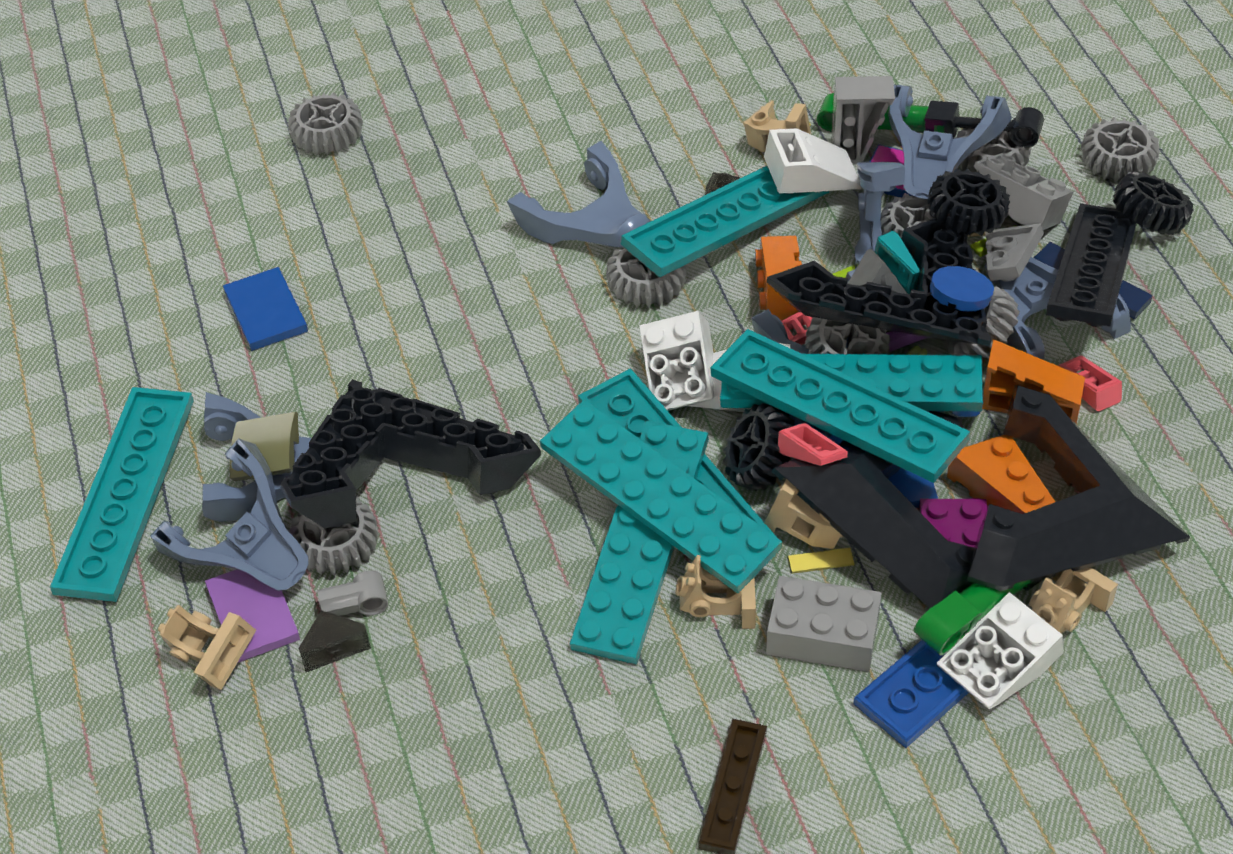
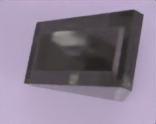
(332, 640)

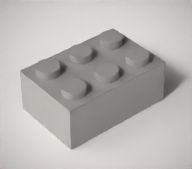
(823, 623)

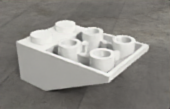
(808, 163)
(679, 359)
(1003, 652)

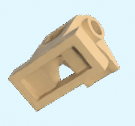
(763, 120)
(800, 520)
(694, 600)
(1065, 600)
(189, 633)

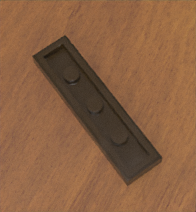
(733, 787)

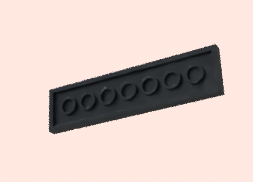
(1092, 267)

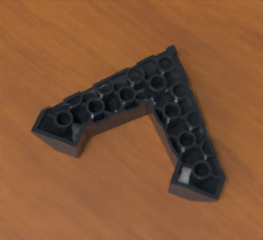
(932, 247)
(384, 424)
(882, 521)
(1082, 531)

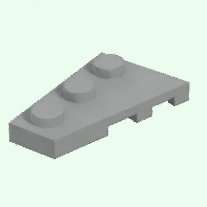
(1011, 250)

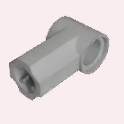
(364, 595)

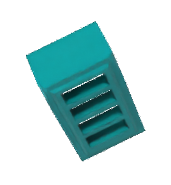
(898, 259)

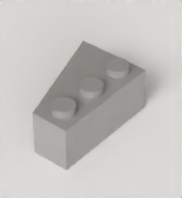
(859, 111)

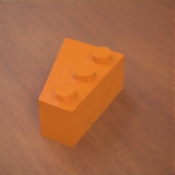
(776, 256)
(1014, 367)
(1000, 475)

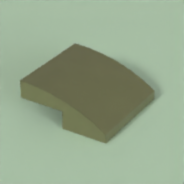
(273, 437)

